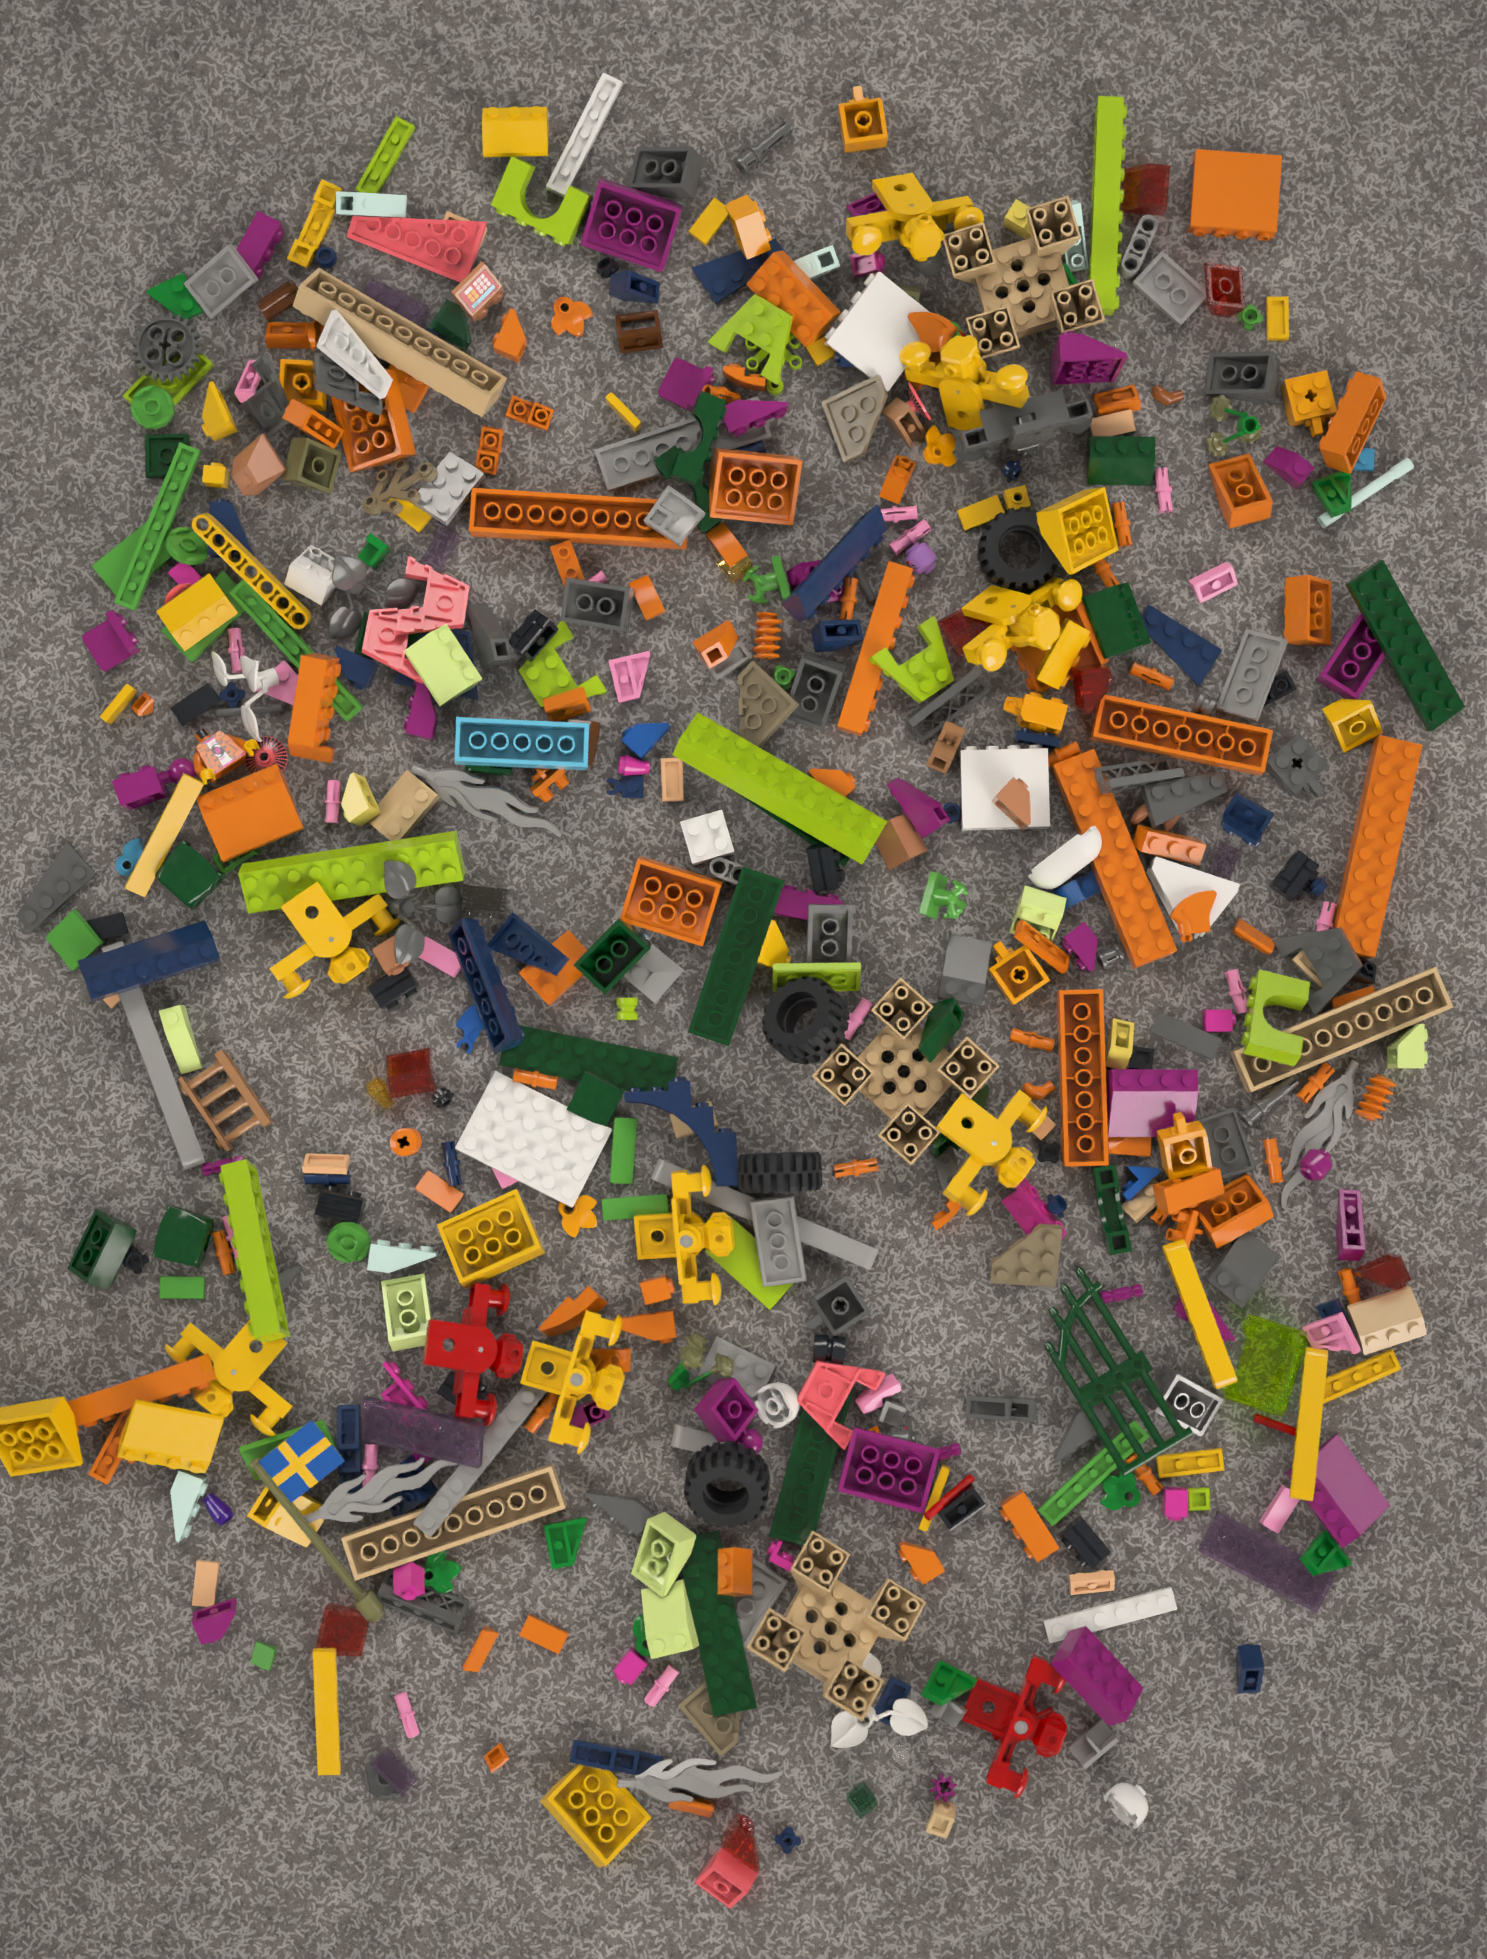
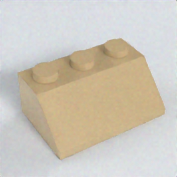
(404, 807)
(1386, 1320)

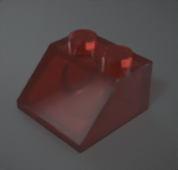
(1146, 189)
(1224, 289)
(961, 630)
(1090, 685)
(410, 1073)
(1384, 1271)
(342, 1629)
(741, 1841)

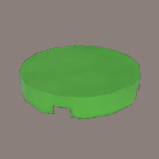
(152, 407)
(186, 546)
(348, 1242)

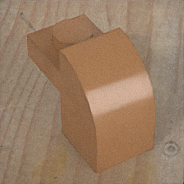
(945, 747)

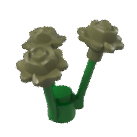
(1247, 426)
(693, 1357)

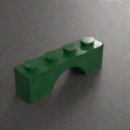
(707, 412)
(701, 492)
(1110, 1211)

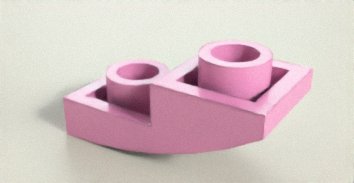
(440, 957)
(871, 1400)

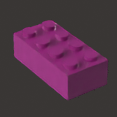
(1352, 661)
(1097, 1675)

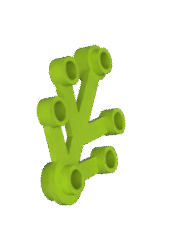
(762, 354)

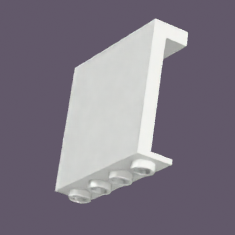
(876, 329)
(986, 774)

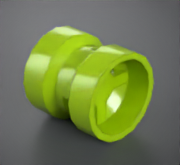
(626, 1008)

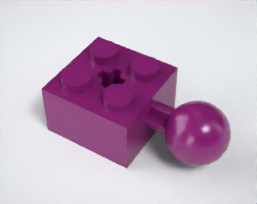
(149, 783)
(727, 1412)

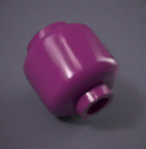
(1315, 1164)

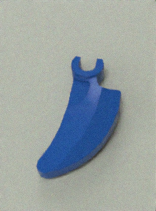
(472, 1026)

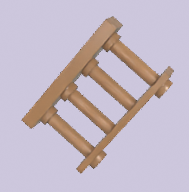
(247, 1098)

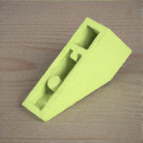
(181, 1038)

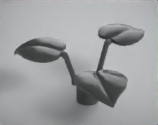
(349, 576)
(400, 879)

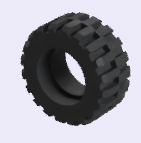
(995, 567)
(823, 1032)
(779, 1172)
(721, 1506)

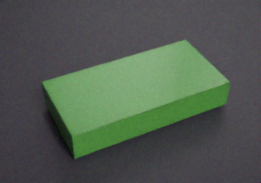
(182, 1287)

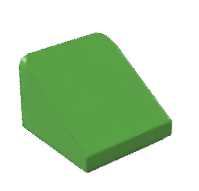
(263, 1655)

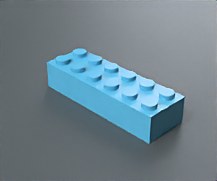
(521, 743)

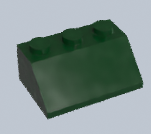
(1120, 460)
(1116, 620)
(612, 955)
(102, 1250)

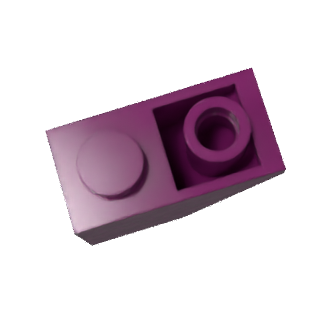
(1083, 945)
(588, 1413)

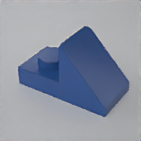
(1078, 889)
(1142, 1176)

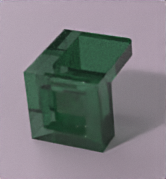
(862, 1799)

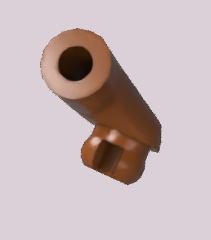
(1165, 397)

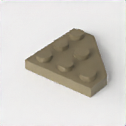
(855, 416)
(761, 704)
(1030, 1259)
(719, 1730)

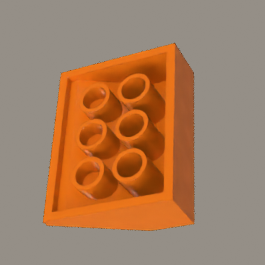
(375, 438)
(753, 486)
(250, 812)
(671, 900)

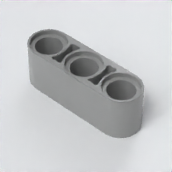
(1140, 237)
(727, 875)
(692, 1438)

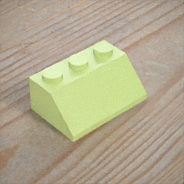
(443, 665)

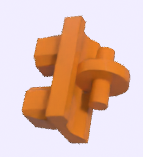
(541, 787)
(1186, 1226)

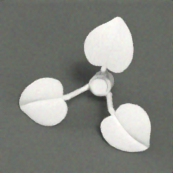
(255, 681)
(905, 1720)

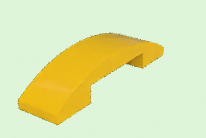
(316, 225)

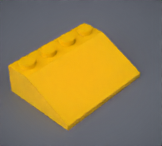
(1079, 529)
(490, 1239)
(169, 1436)
(38, 1437)
(595, 1812)

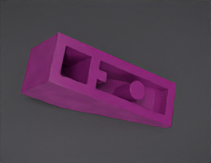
(1350, 1226)

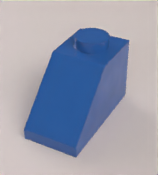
(644, 737)

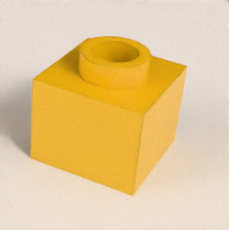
(215, 476)
(1011, 502)

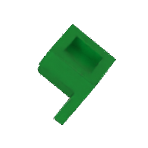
(373, 552)

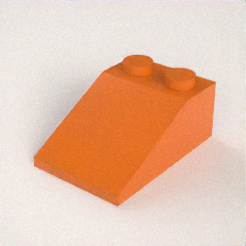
(1240, 491)
(550, 986)

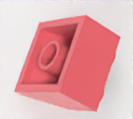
(726, 1878)

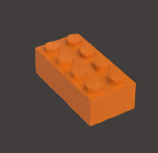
(793, 291)
(1352, 422)
(314, 699)

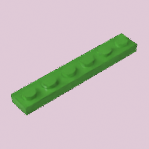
(1088, 1477)

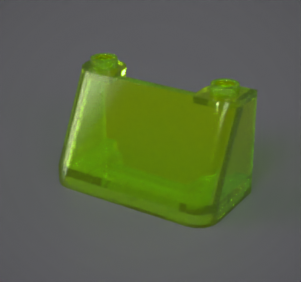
(1267, 1365)

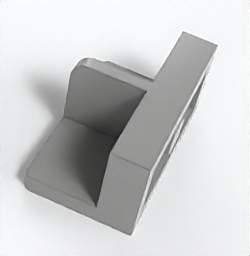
(1093, 1743)

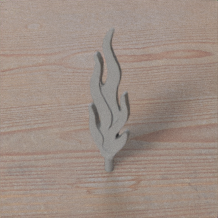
(451, 788)
(1327, 1123)
(370, 1497)
(695, 1780)

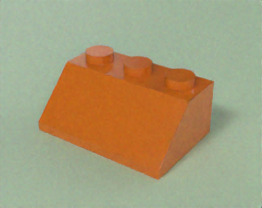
(1307, 610)
(1234, 1212)

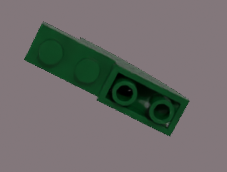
(942, 1143)

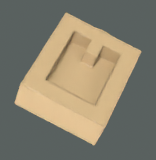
(941, 1818)

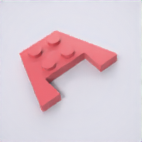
(443, 601)
(384, 645)
(827, 1391)

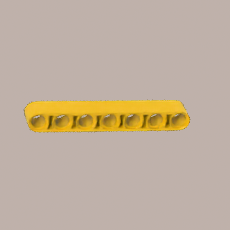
(241, 567)
(1199, 1314)
(1308, 1424)

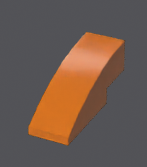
(572, 1312)

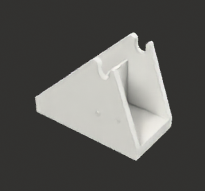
(1176, 882)

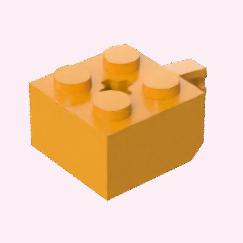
(865, 111)
(748, 226)
(293, 375)
(1301, 410)
(1037, 713)
(1018, 960)
(1184, 1148)

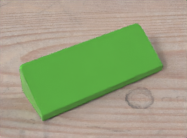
(623, 1150)
(628, 1207)

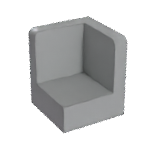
(891, 1412)
(950, 1712)

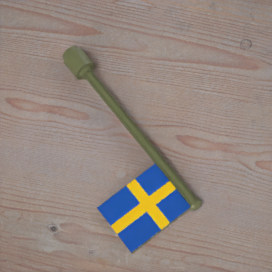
(292, 1471)

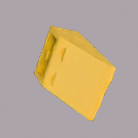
(273, 1516)

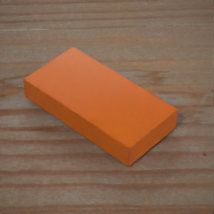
(543, 1634)

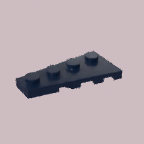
(731, 272)
(1183, 646)
(526, 945)

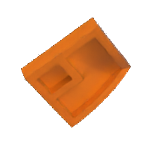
(411, 389)
(1130, 1146)

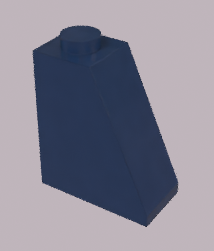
(228, 516)

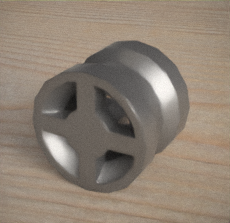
(1204, 704)

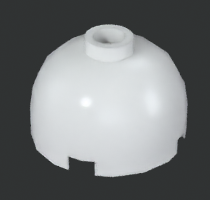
(777, 1404)
(1128, 1803)

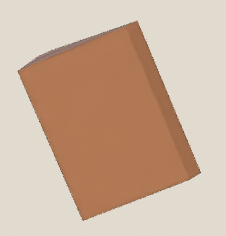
(899, 842)

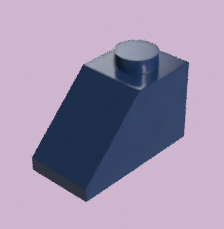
(634, 287)
(836, 634)
(356, 668)
(1249, 1668)

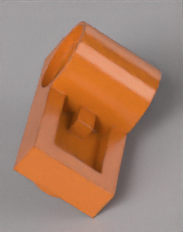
(566, 561)
(605, 1356)

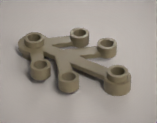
(376, 502)

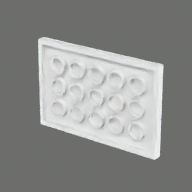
(533, 1139)

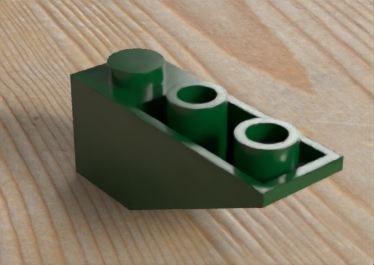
(940, 1027)

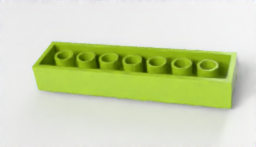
(254, 1251)

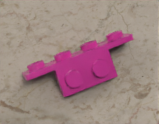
(1029, 1208)
(402, 1390)

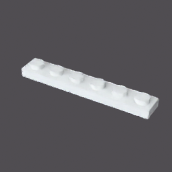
(584, 134)
(1112, 1613)

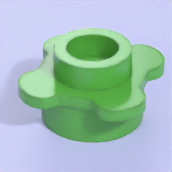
(1255, 317)
(789, 674)

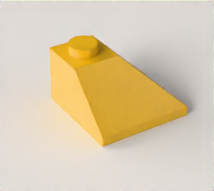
(216, 415)
(1352, 722)
(774, 948)

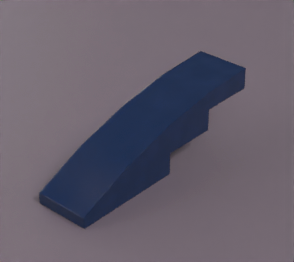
(349, 1443)
(612, 1757)

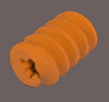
(766, 635)
(1375, 1098)
(398, 1145)

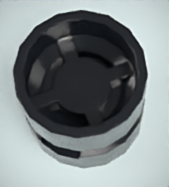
(829, 1349)

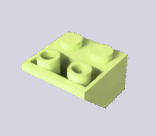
(1039, 910)
(1408, 1049)

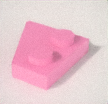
(629, 675)
(287, 684)
(1332, 1334)

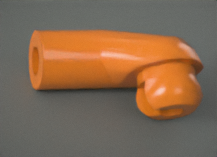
(1037, 1092)

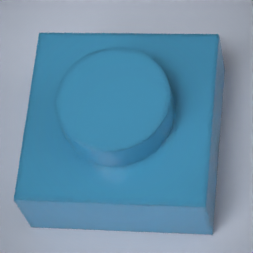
(1365, 460)

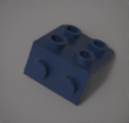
(1245, 819)
(414, 1496)

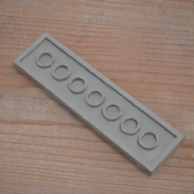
(632, 458)

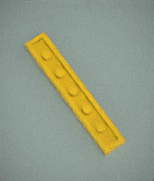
(164, 834)
(326, 1711)

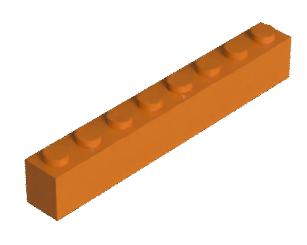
(878, 636)
(148, 1388)

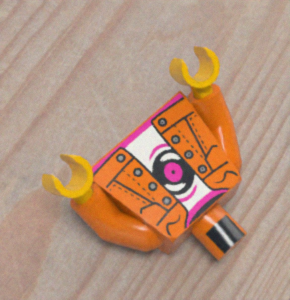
(219, 754)

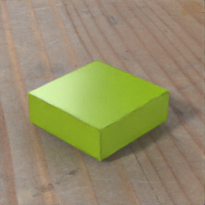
(1198, 1498)

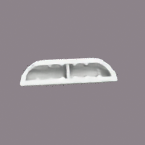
(1067, 860)

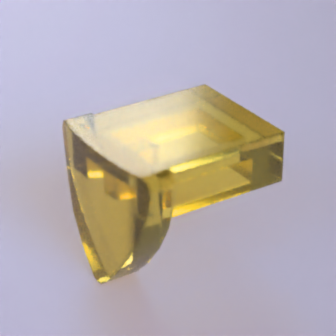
(736, 571)

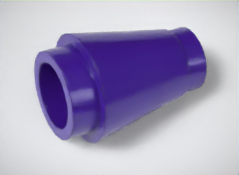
(218, 1510)

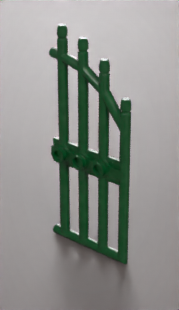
(1112, 1381)

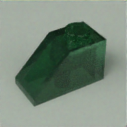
(452, 324)

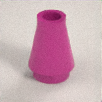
(632, 766)

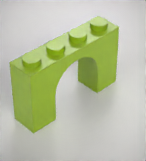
(511, 200)
(1261, 1038)

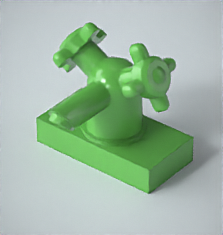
(768, 582)
(936, 896)

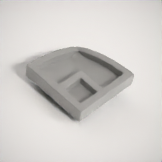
(674, 516)
(653, 974)

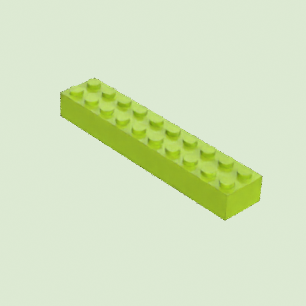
(779, 788)
(350, 870)

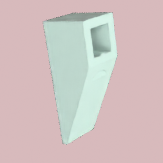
(371, 204)
(1077, 256)
(819, 262)
(390, 1258)
(184, 1497)

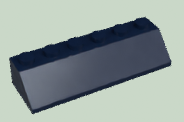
(835, 565)
(148, 961)
(486, 985)

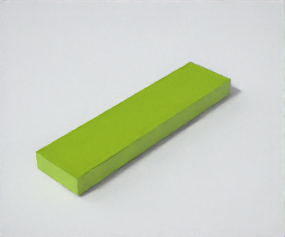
(385, 156)

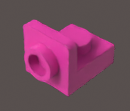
(867, 264)
(784, 1559)

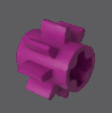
(949, 1787)

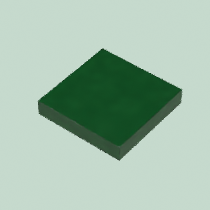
(160, 452)
(595, 1099)

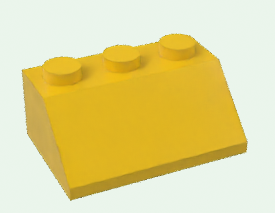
(515, 131)
(197, 612)
(1063, 654)

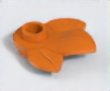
(572, 319)

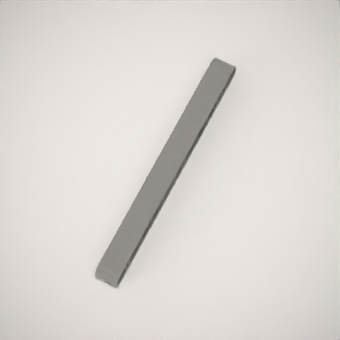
(160, 1075)
(810, 1232)

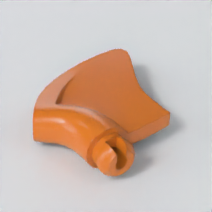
(932, 329)
(1193, 914)

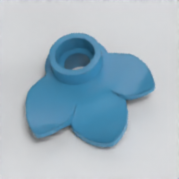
(131, 853)

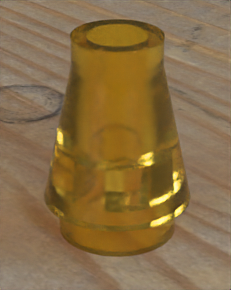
(379, 1092)

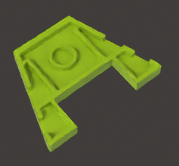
(763, 326)
(925, 671)
(548, 674)

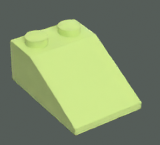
(406, 1311)
(662, 1552)
(668, 1621)

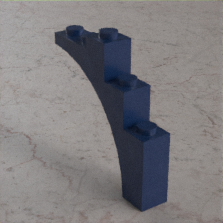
(700, 1119)

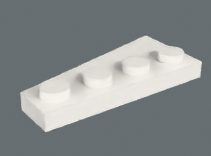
(351, 354)

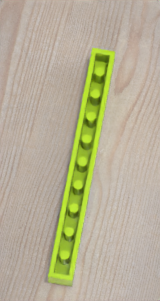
(1107, 199)

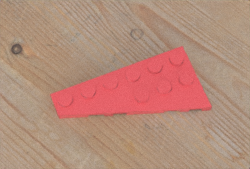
(434, 244)

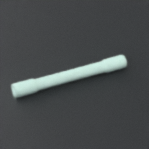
(1394, 473)

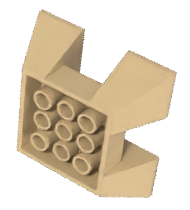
(1055, 305)
(962, 1068)
(792, 1638)

